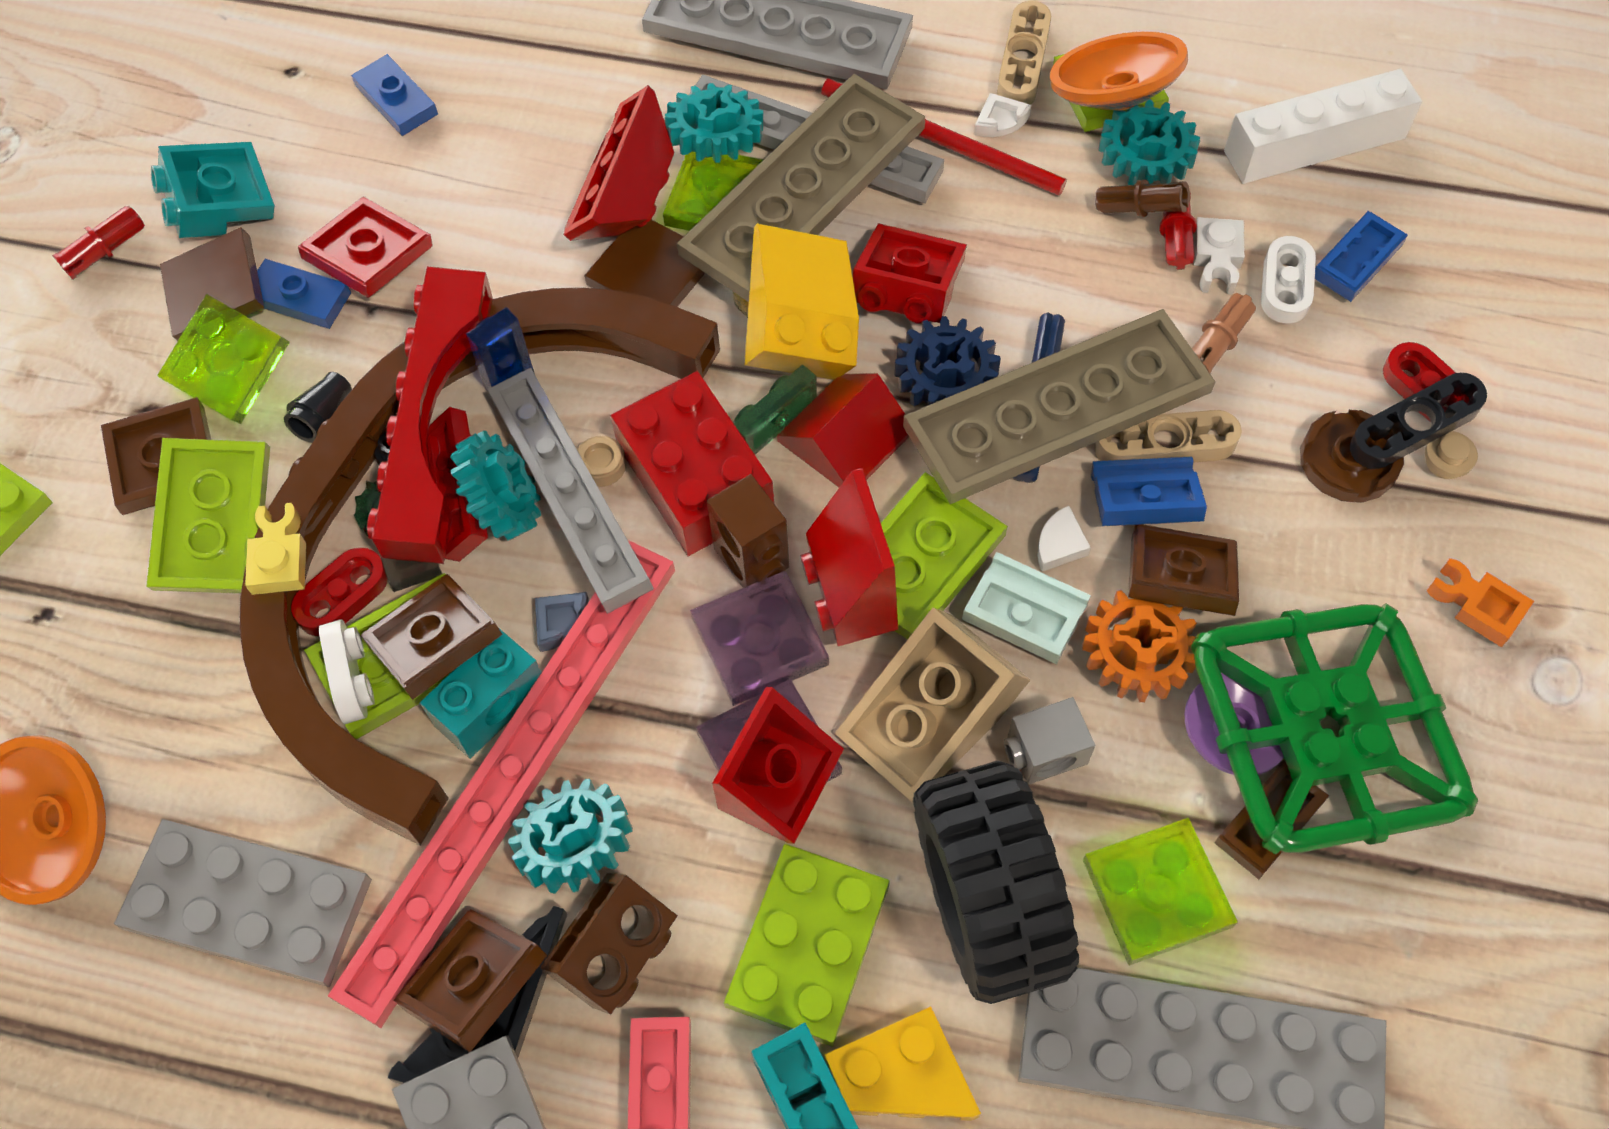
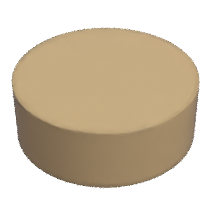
(603, 459)

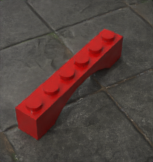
(412, 511)

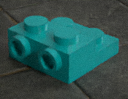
(210, 187)

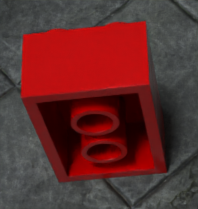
(685, 454)

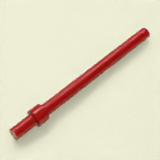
(981, 152)

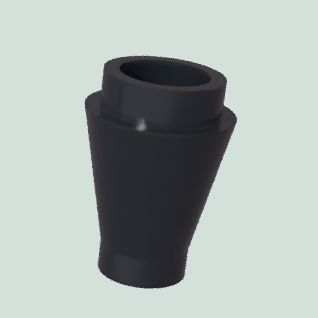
(316, 405)

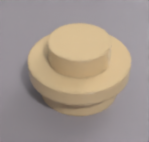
(1451, 455)

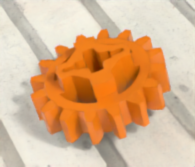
(1120, 649)

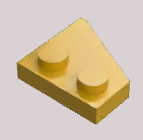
(903, 1072)

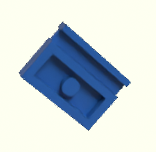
(1148, 491)

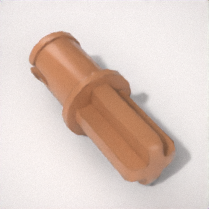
(1223, 330)

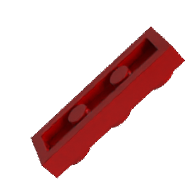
(444, 434)

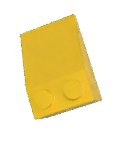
(801, 304)

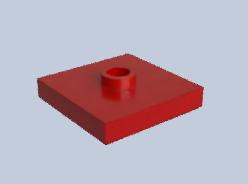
(365, 246)

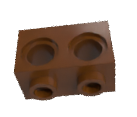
(748, 532)
(599, 932)

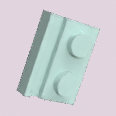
(1026, 607)

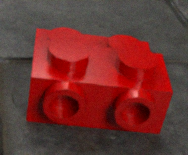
(907, 273)

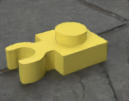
(278, 557)

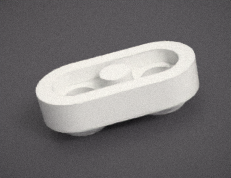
(1290, 283)
(348, 687)

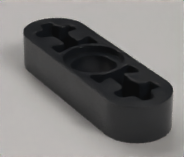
(1428, 402)

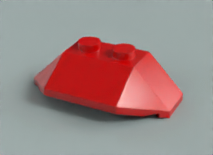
(625, 172)

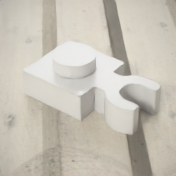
(1219, 249)

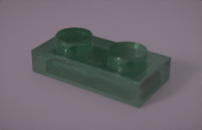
(782, 404)

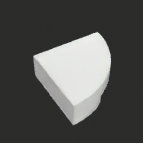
(1001, 116)
(1061, 540)

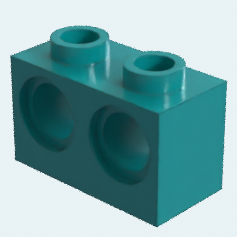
(801, 1082)

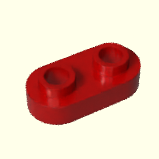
(1422, 364)
(337, 590)

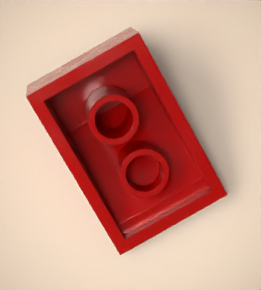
(851, 565)

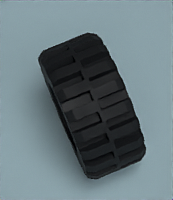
(996, 881)

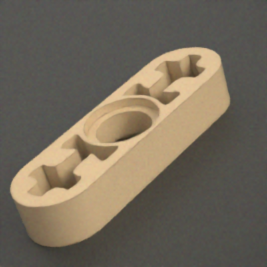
(1018, 40)
(1182, 424)

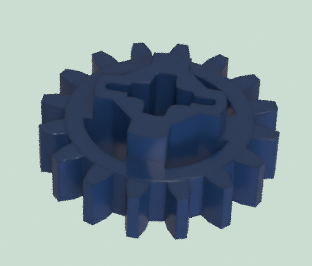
(945, 360)

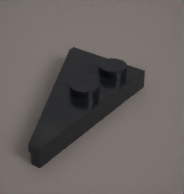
(512, 1021)

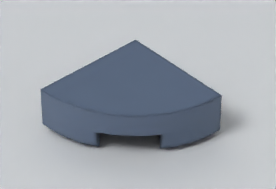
(556, 617)

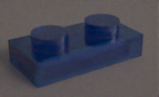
(499, 348)

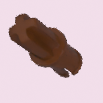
(1143, 198)

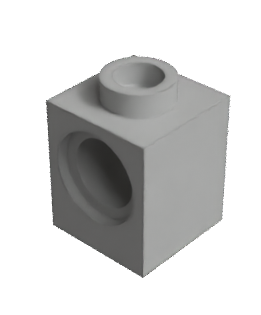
(1049, 741)

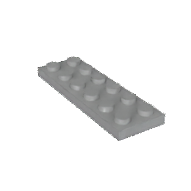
(809, 35)
(1206, 1052)

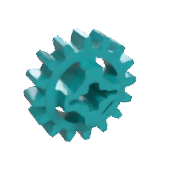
(714, 122)
(1149, 143)
(495, 485)
(570, 836)

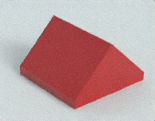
(847, 427)
(776, 768)

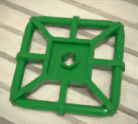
(1314, 753)

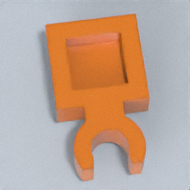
(1486, 605)

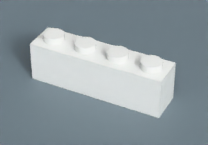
(1321, 125)

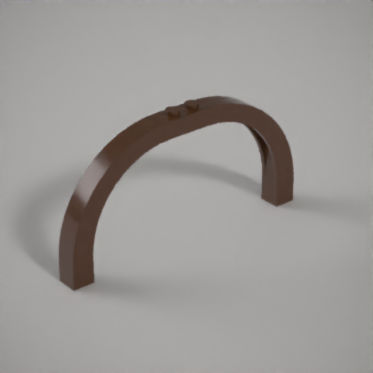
(331, 470)

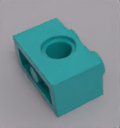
(482, 694)

